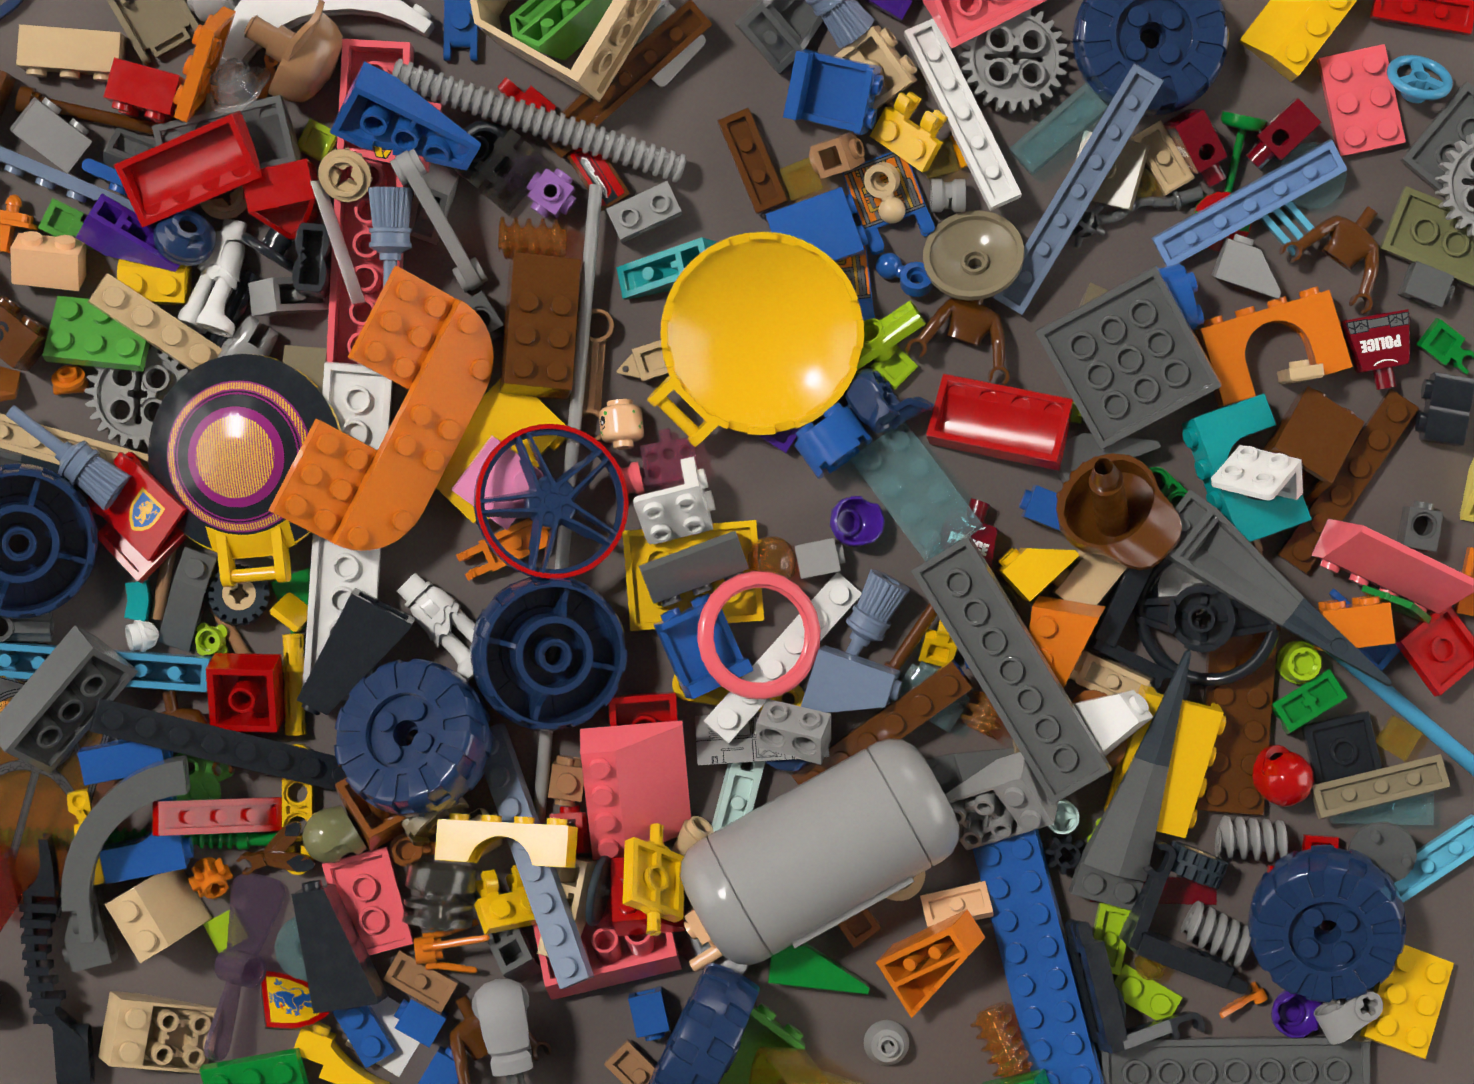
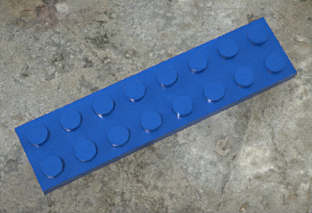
(1037, 959)

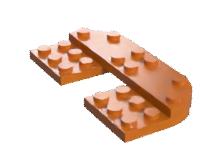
(377, 496)

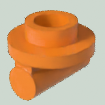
(69, 380)

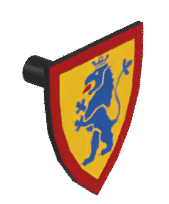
(287, 1003)

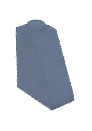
(849, 683)

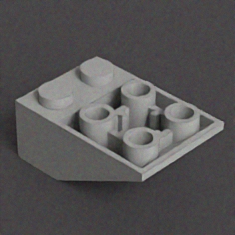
(1000, 803)

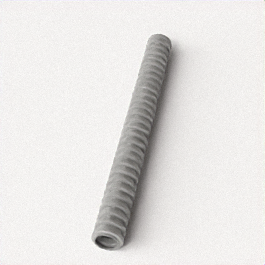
(541, 121)

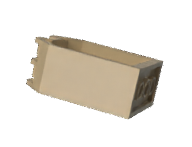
(600, 56)

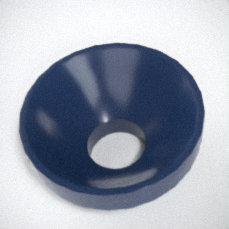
(181, 246)

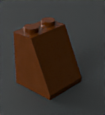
(1317, 434)

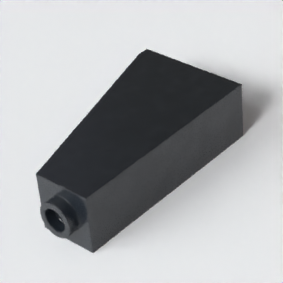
(355, 645)
(333, 952)

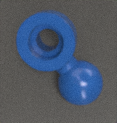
(890, 266)

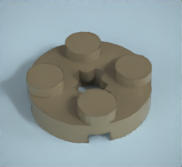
(420, 828)

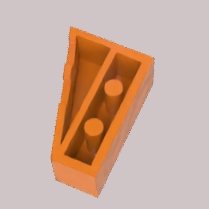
(1062, 631)
(928, 958)

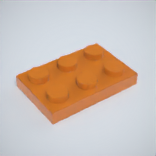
(210, 44)

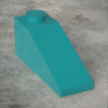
(658, 271)

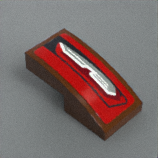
(598, 171)

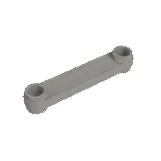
(410, 170)

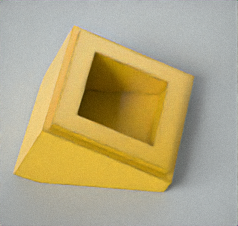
(291, 612)

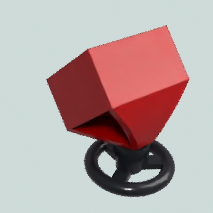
(283, 202)

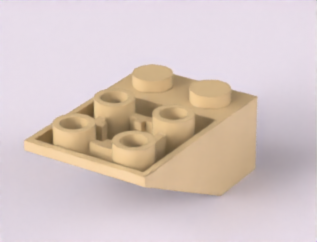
(154, 1033)

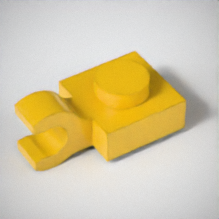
(937, 647)

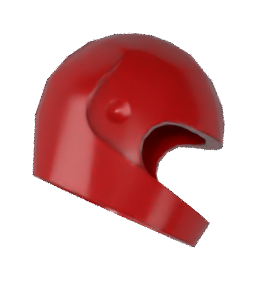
(1282, 780)

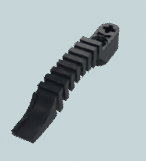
(71, 1039)

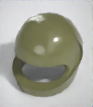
(331, 835)

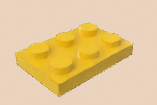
(1410, 1002)

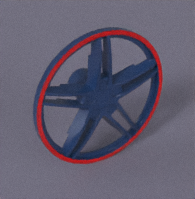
(551, 501)

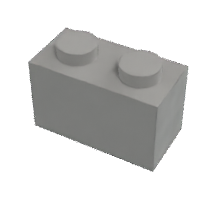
(51, 134)

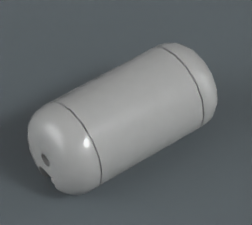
(819, 852)

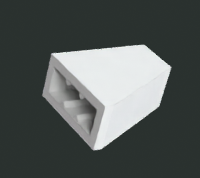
(1114, 717)

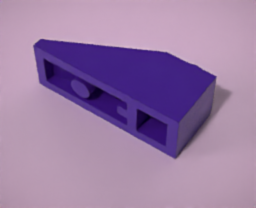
(118, 234)

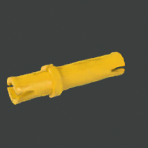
(293, 682)

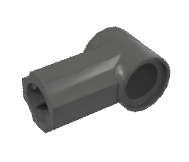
(30, 629)

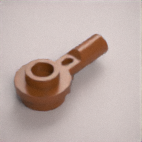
(403, 851)

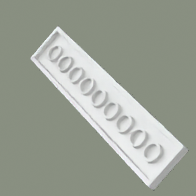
(363, 412)

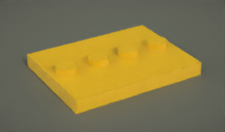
(741, 607)

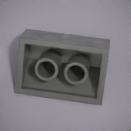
(694, 568)

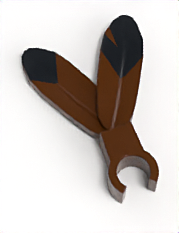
(275, 853)

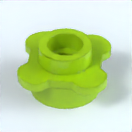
(203, 636)

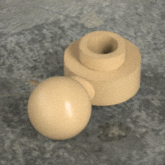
(891, 208)

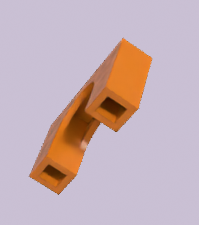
(1310, 317)

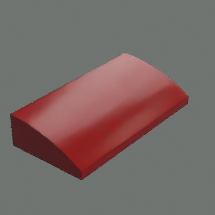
(190, 169)
(1000, 421)

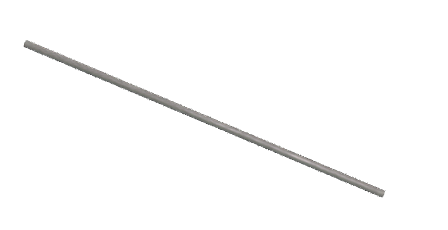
(572, 448)

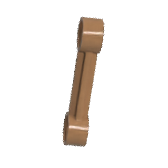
(595, 370)

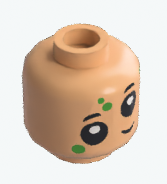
(621, 423)

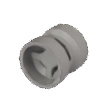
(948, 195)

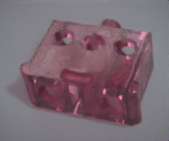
(664, 470)

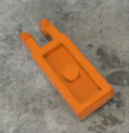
(514, 540)

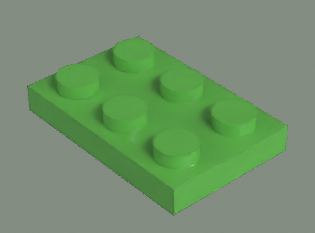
(90, 338)

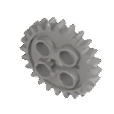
(1014, 88)
(1453, 188)
(110, 392)

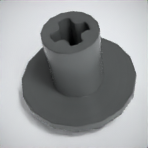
(1387, 847)

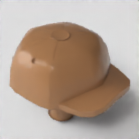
(304, 57)

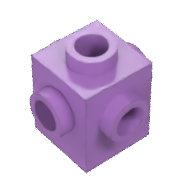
(554, 206)

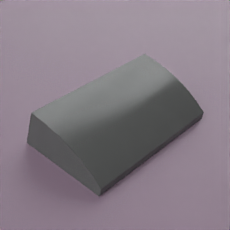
(267, 124)

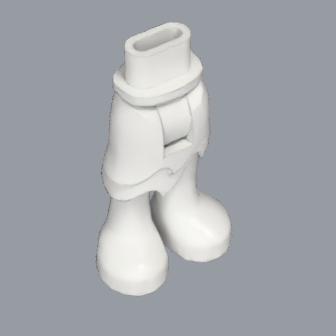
(223, 269)
(436, 615)

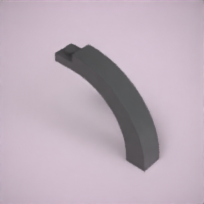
(135, 791)

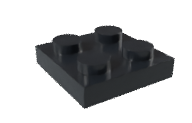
(1341, 747)

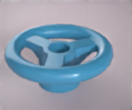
(1419, 85)

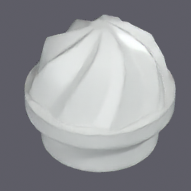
(141, 635)

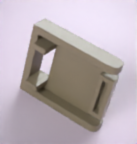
(154, 24)

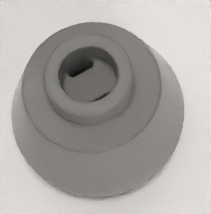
(881, 1034)

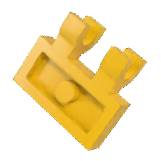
(904, 137)
(506, 910)

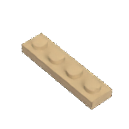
(152, 323)

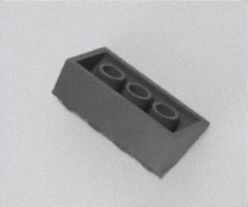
(60, 699)

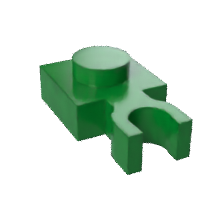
(1444, 344)

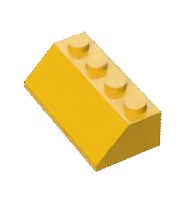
(1293, 31)

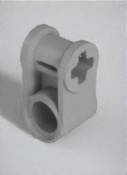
(1344, 1018)

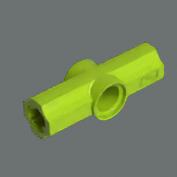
(883, 335)

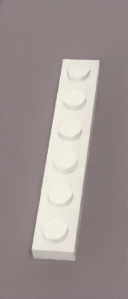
(963, 114)
(736, 711)

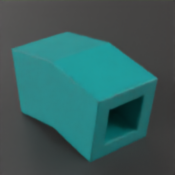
(138, 600)

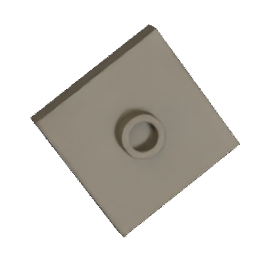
(1124, 177)

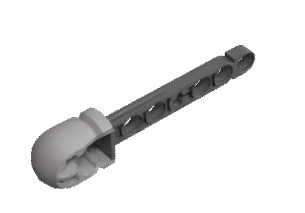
(504, 1027)

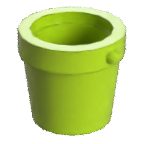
(1298, 662)

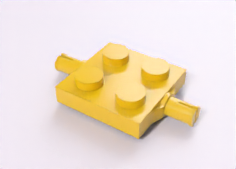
(653, 879)

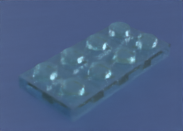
(916, 492)

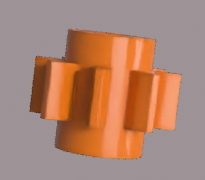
(210, 877)

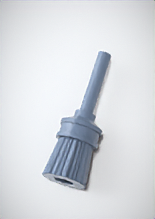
(843, 18)
(390, 224)
(78, 462)
(875, 608)

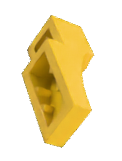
(319, 1045)

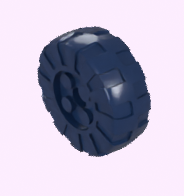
(1187, 53)
(59, 536)
(512, 645)
(413, 738)
(1327, 923)
(708, 1029)

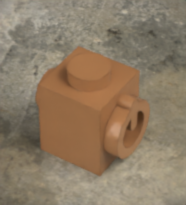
(837, 155)
(566, 781)

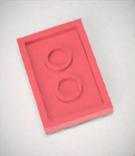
(1361, 101)
(372, 898)

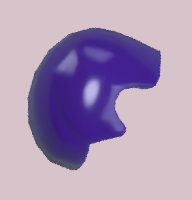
(856, 521)
(1294, 1015)

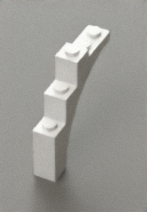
(295, 12)

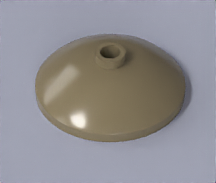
(968, 241)

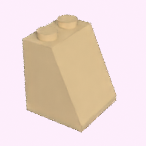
(158, 913)

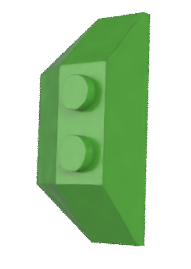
(557, 25)

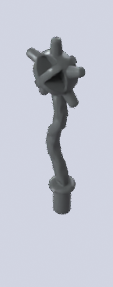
(1090, 220)

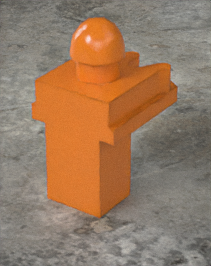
(13, 219)

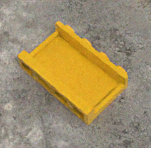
(496, 416)
(1189, 760)

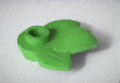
(202, 779)

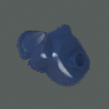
(877, 405)

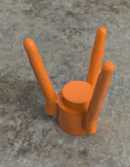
(431, 947)

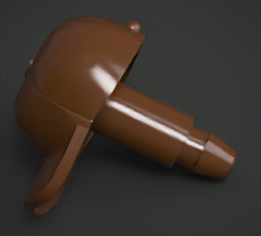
(1118, 512)

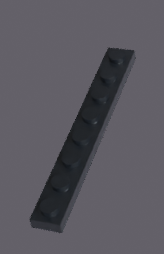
(215, 744)

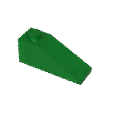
(812, 969)

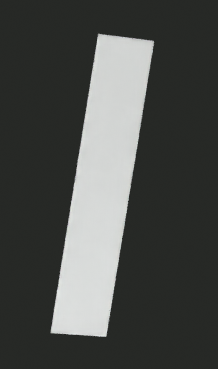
(338, 243)

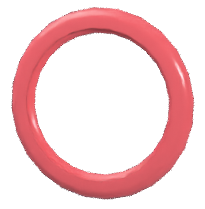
(706, 643)

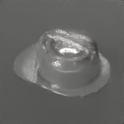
(236, 85)

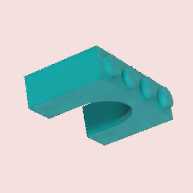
(1211, 440)

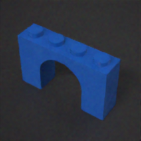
(145, 854)

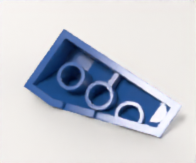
(394, 117)

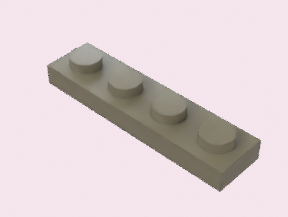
(1380, 786)

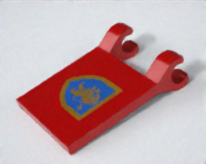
(143, 510)

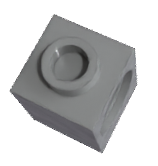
(819, 557)

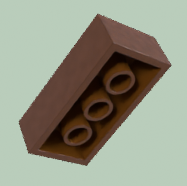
(540, 326)

